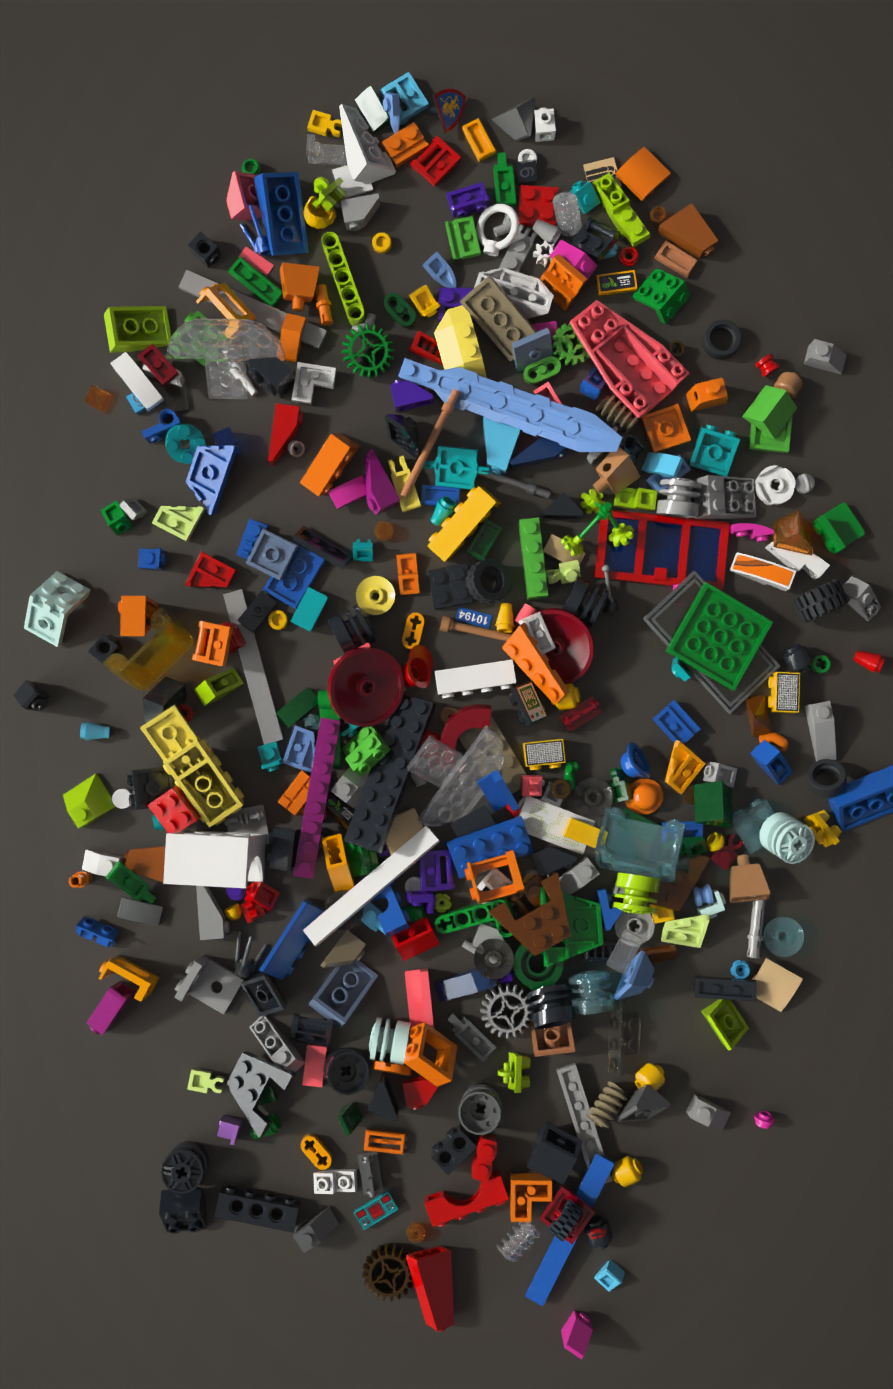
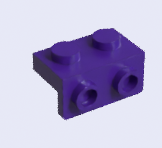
(468, 200)

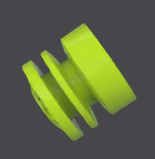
(636, 893)

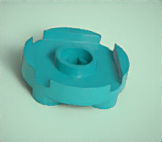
(173, 444)

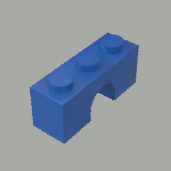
(394, 918)

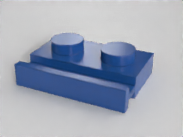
(676, 723)

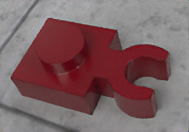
(725, 856)

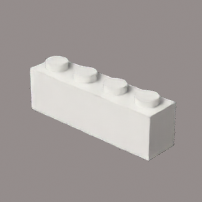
(474, 678)

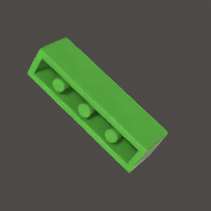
(533, 559)

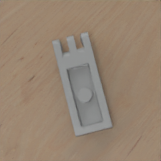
(518, 250)

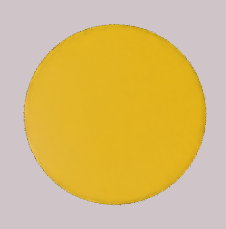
(382, 243)
(278, 620)

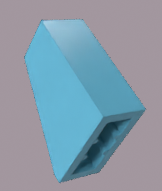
(499, 445)

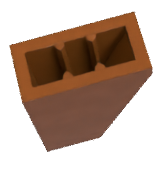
(689, 232)
(147, 862)

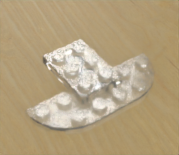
(224, 348)
(455, 775)

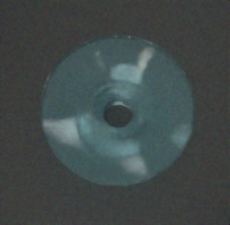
(793, 936)

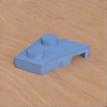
(301, 749)

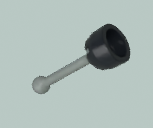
(611, 604)

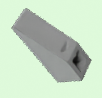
(276, 1044)

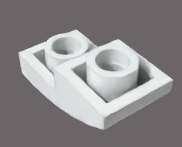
(335, 1181)

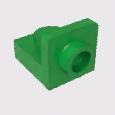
(116, 518)

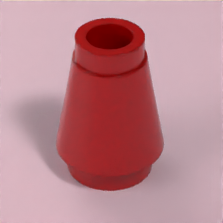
(870, 661)

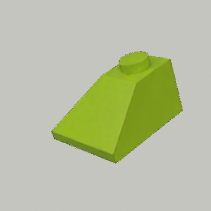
(88, 801)

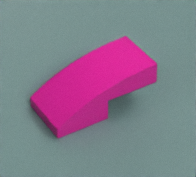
(348, 492)

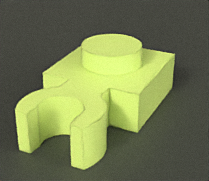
(201, 1081)

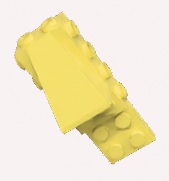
(193, 767)

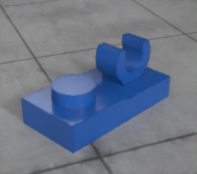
(250, 537)

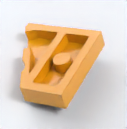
(682, 767)

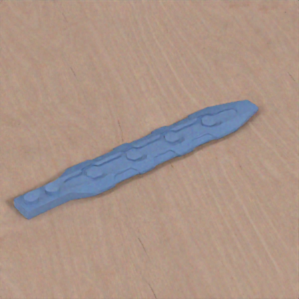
(517, 408)

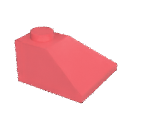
(241, 195)

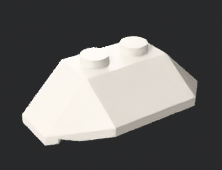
(525, 291)

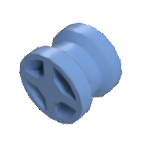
(702, 895)

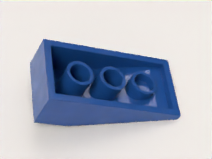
(282, 212)

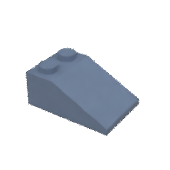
(343, 991)

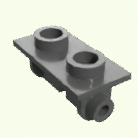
(370, 1173)

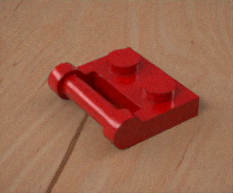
(440, 165)

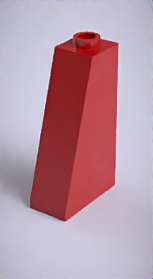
(434, 1286)

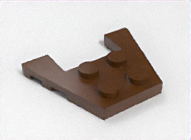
(674, 894)
(543, 925)

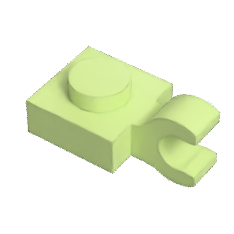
(566, 573)

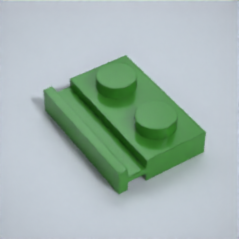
(463, 238)

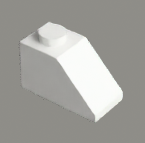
(99, 862)

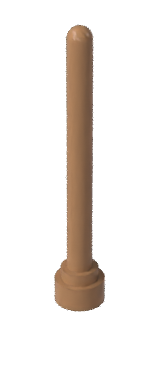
(448, 624)

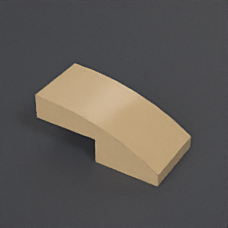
(556, 550)

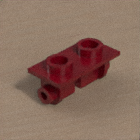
(581, 714)

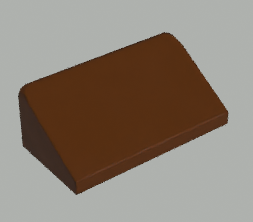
(660, 953)

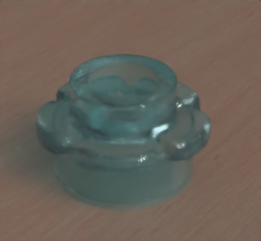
(312, 722)

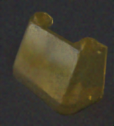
(156, 655)

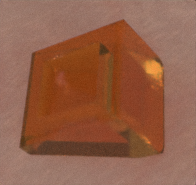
(98, 398)

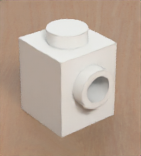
(544, 124)

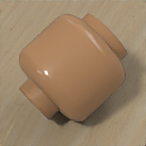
(790, 382)

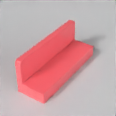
(419, 997)

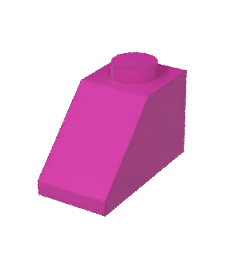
(575, 257)
(577, 1333)

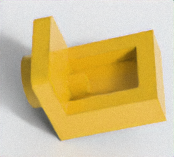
(424, 301)

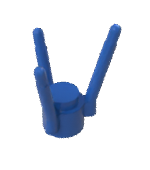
(261, 245)

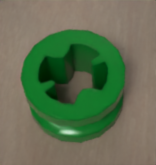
(821, 658)

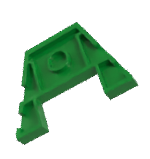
(584, 927)

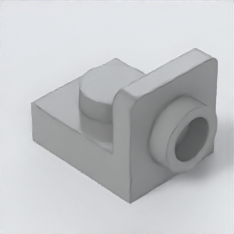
(719, 772)

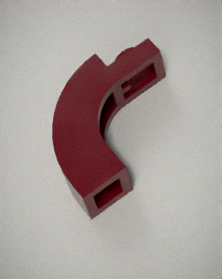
(468, 717)

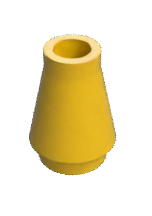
(505, 619)

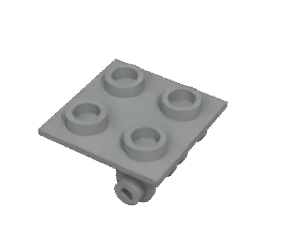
(248, 821)

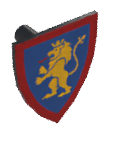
(449, 107)

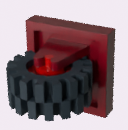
(567, 1215)

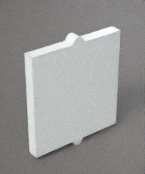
(349, 185)

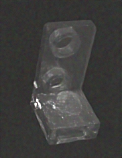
(325, 153)

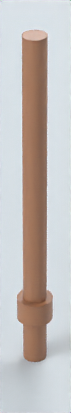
(447, 409)

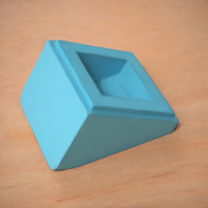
(610, 1275)

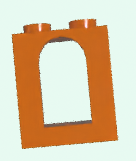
(493, 863)

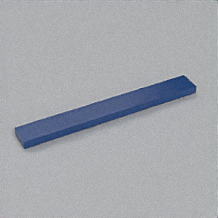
(560, 1250)

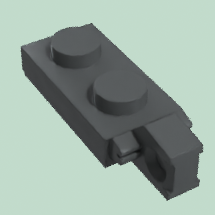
(472, 1037)

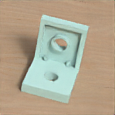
(53, 607)

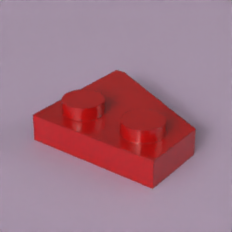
(210, 572)

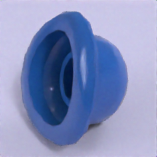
(634, 762)

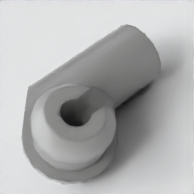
(504, 228)
(370, 319)

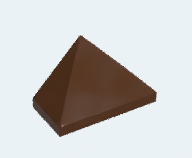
(758, 715)

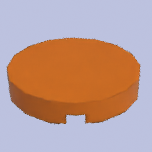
(391, 1068)

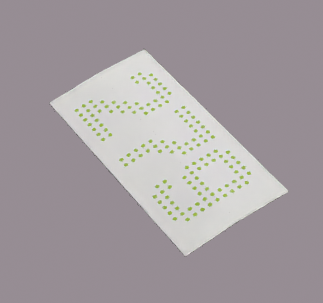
(549, 823)

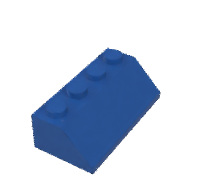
(864, 799)
(292, 941)

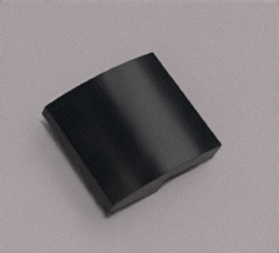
(473, 821)

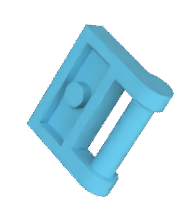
(410, 95)

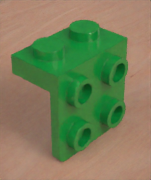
(663, 293)
(838, 528)

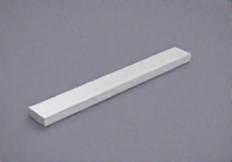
(371, 886)

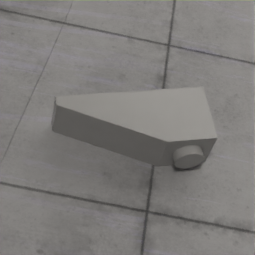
(822, 730)
(577, 876)
(211, 916)

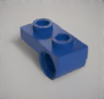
(155, 433)

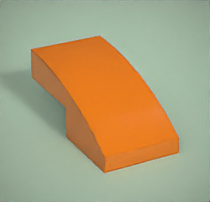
(407, 573)

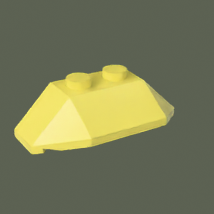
(459, 342)

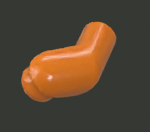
(777, 739)

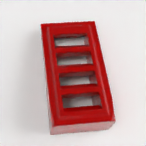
(421, 351)

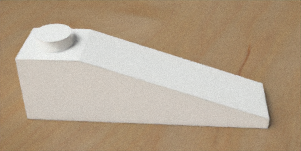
(363, 155)

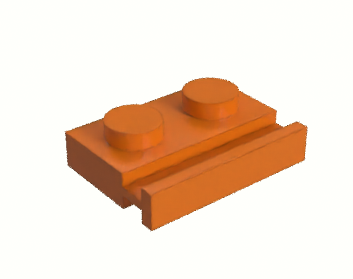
(405, 144)

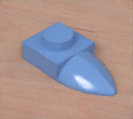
(392, 107)
(440, 270)

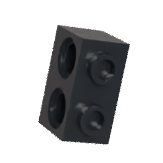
(457, 1152)

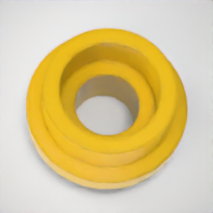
(715, 842)

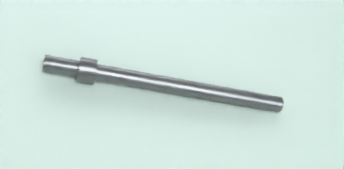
(530, 488)

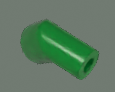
(569, 775)

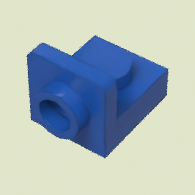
(152, 559)

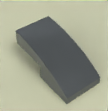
(139, 911)

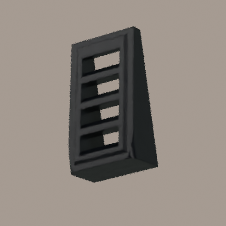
(587, 957)

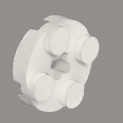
(776, 474)

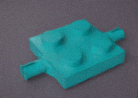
(456, 467)

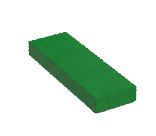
(256, 282)

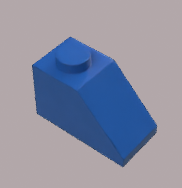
(771, 761)

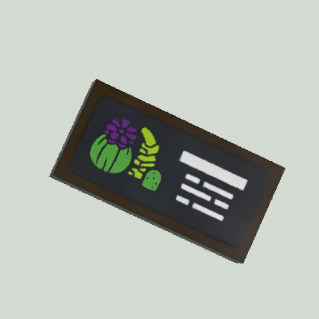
(339, 810)

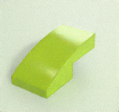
(636, 499)

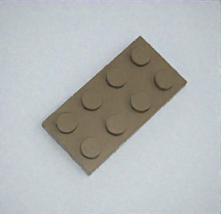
(497, 315)
(511, 768)

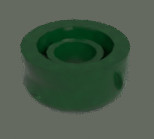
(532, 978)

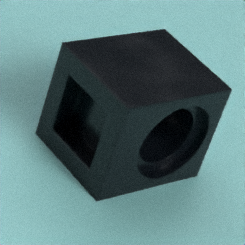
(200, 243)
(97, 649)

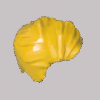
(318, 217)

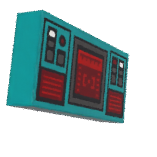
(376, 1209)

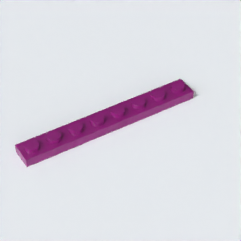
(316, 798)

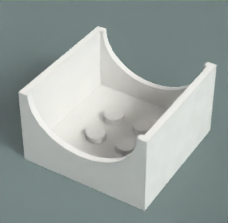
(214, 858)

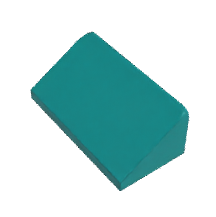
(309, 609)

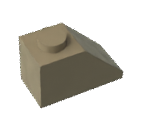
(345, 951)

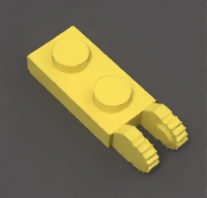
(399, 480)

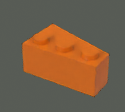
(329, 463)
(136, 615)

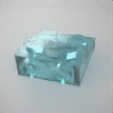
(749, 823)

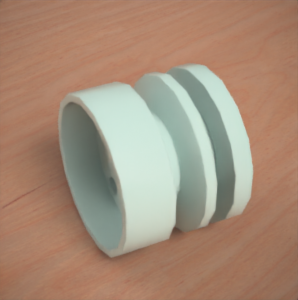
(787, 837)
(389, 1040)

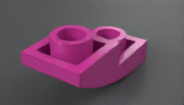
(756, 531)

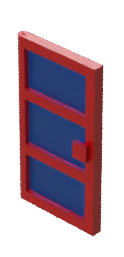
(663, 549)

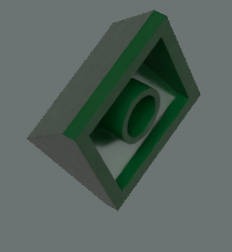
(713, 804)

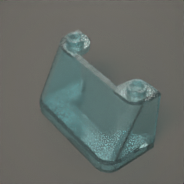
(639, 846)

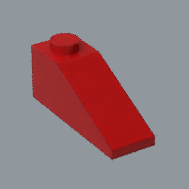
(285, 427)

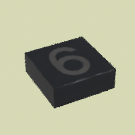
(526, 171)

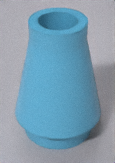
(93, 731)

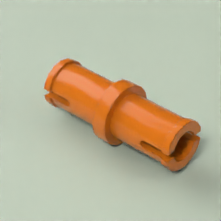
(323, 305)
(80, 879)

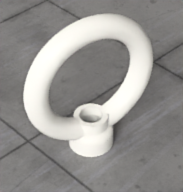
(490, 246)

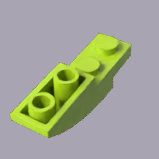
(620, 211)

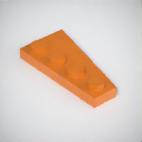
(536, 666)

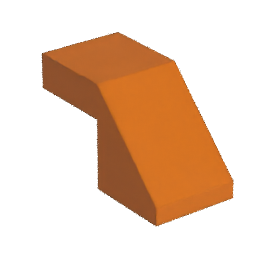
(291, 336)

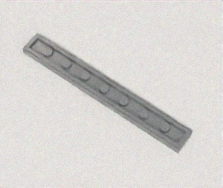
(264, 314)
(254, 672)

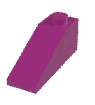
(379, 490)

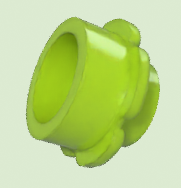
(447, 904)

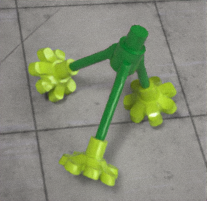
(593, 502)

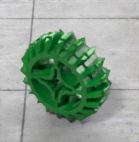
(371, 359)

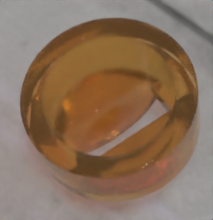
(661, 217)

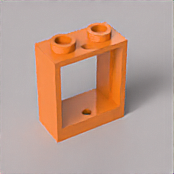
(442, 1070)

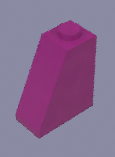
(110, 1007)

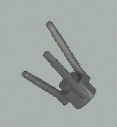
(243, 965)

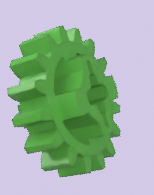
(564, 346)

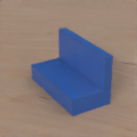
(497, 791)

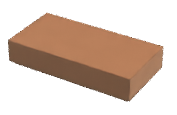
(676, 259)

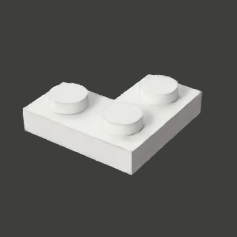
(308, 377)

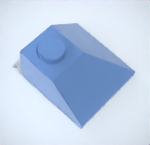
(636, 978)

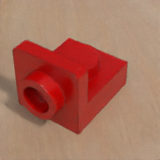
(262, 895)

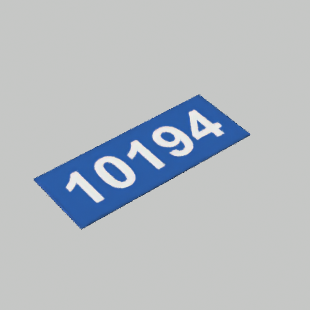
(473, 617)

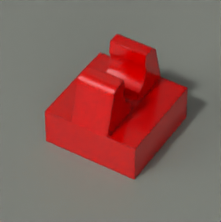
(252, 911)

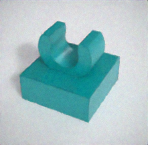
(362, 551)

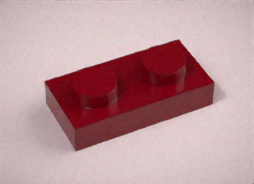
(158, 365)

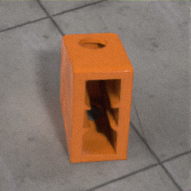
(298, 283)
(709, 393)

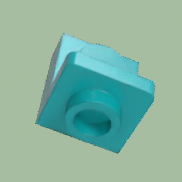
(270, 756)

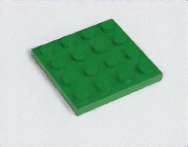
(719, 636)

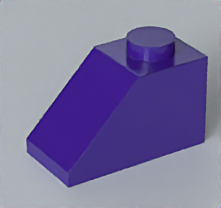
(409, 395)

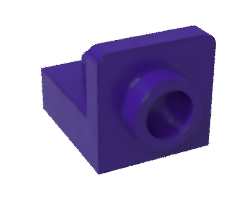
(417, 898)

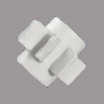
(544, 248)

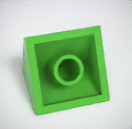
(770, 410)

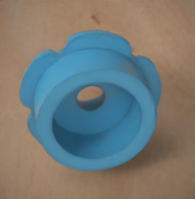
(740, 974)

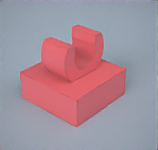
(531, 785)

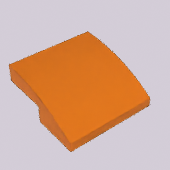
(643, 173)
(563, 281)

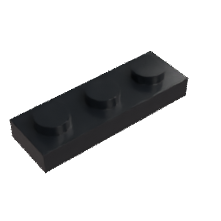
(322, 547)
(725, 988)

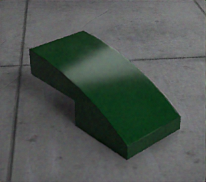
(298, 707)
(693, 846)

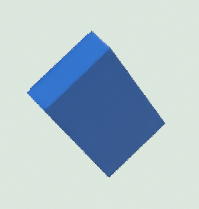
(431, 494)

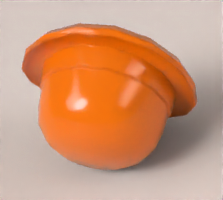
(646, 796)

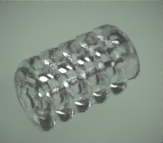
(567, 213)
(519, 1241)

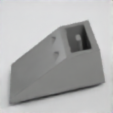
(725, 497)

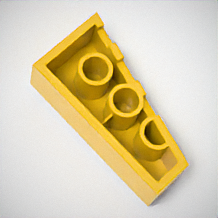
(462, 523)

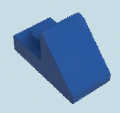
(593, 384)
(608, 913)

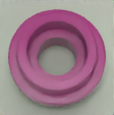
(764, 1119)

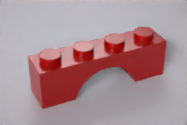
(443, 1208)

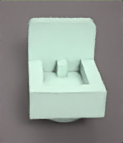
(713, 909)

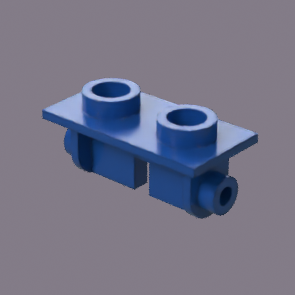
(105, 934)

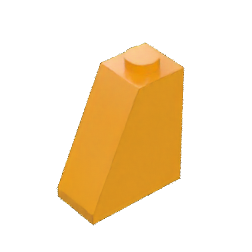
(337, 863)

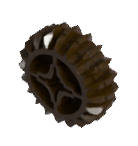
(374, 1280)

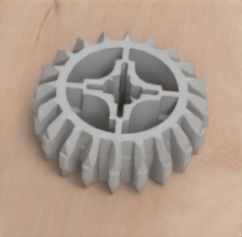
(513, 1027)

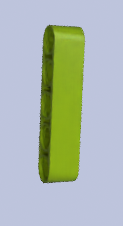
(339, 271)

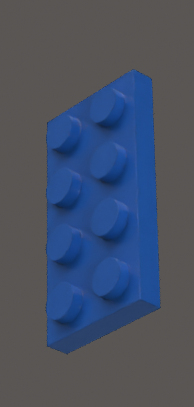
(490, 843)

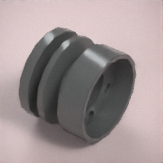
(479, 1120)

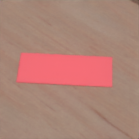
(256, 261)

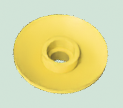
(373, 585)

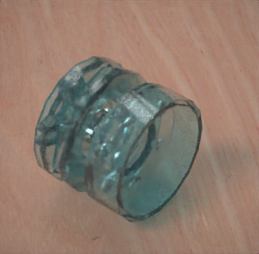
(591, 995)

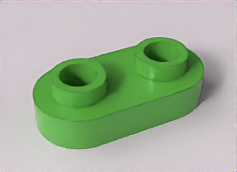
(541, 370)

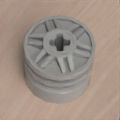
(679, 498)

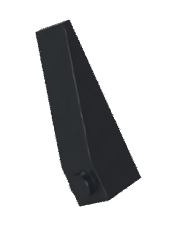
(404, 433)

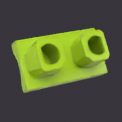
(325, 192)
(513, 1072)

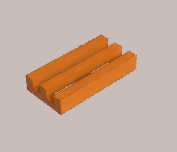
(385, 1133)

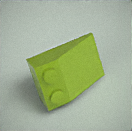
(136, 327)

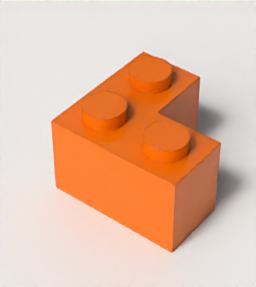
(524, 1190)

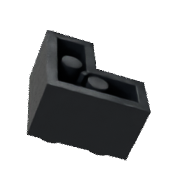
(163, 696)

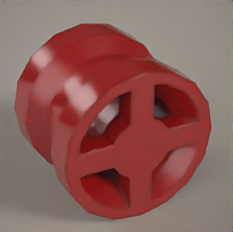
(767, 365)

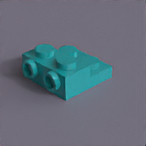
(714, 450)

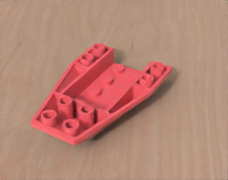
(629, 360)

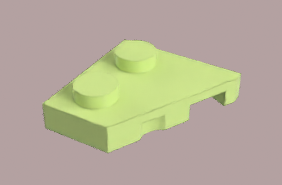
(178, 520)
(686, 931)

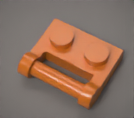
(217, 646)

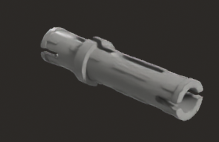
(755, 935)

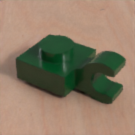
(620, 787)

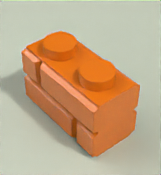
(295, 796)

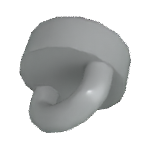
(804, 483)

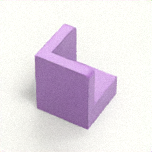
(229, 1128)

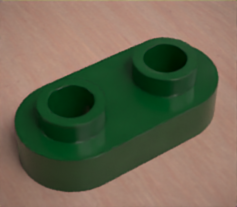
(400, 311)

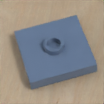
(532, 349)
(272, 554)

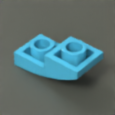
(662, 464)

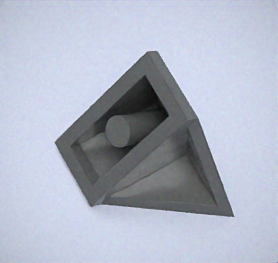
(517, 120)

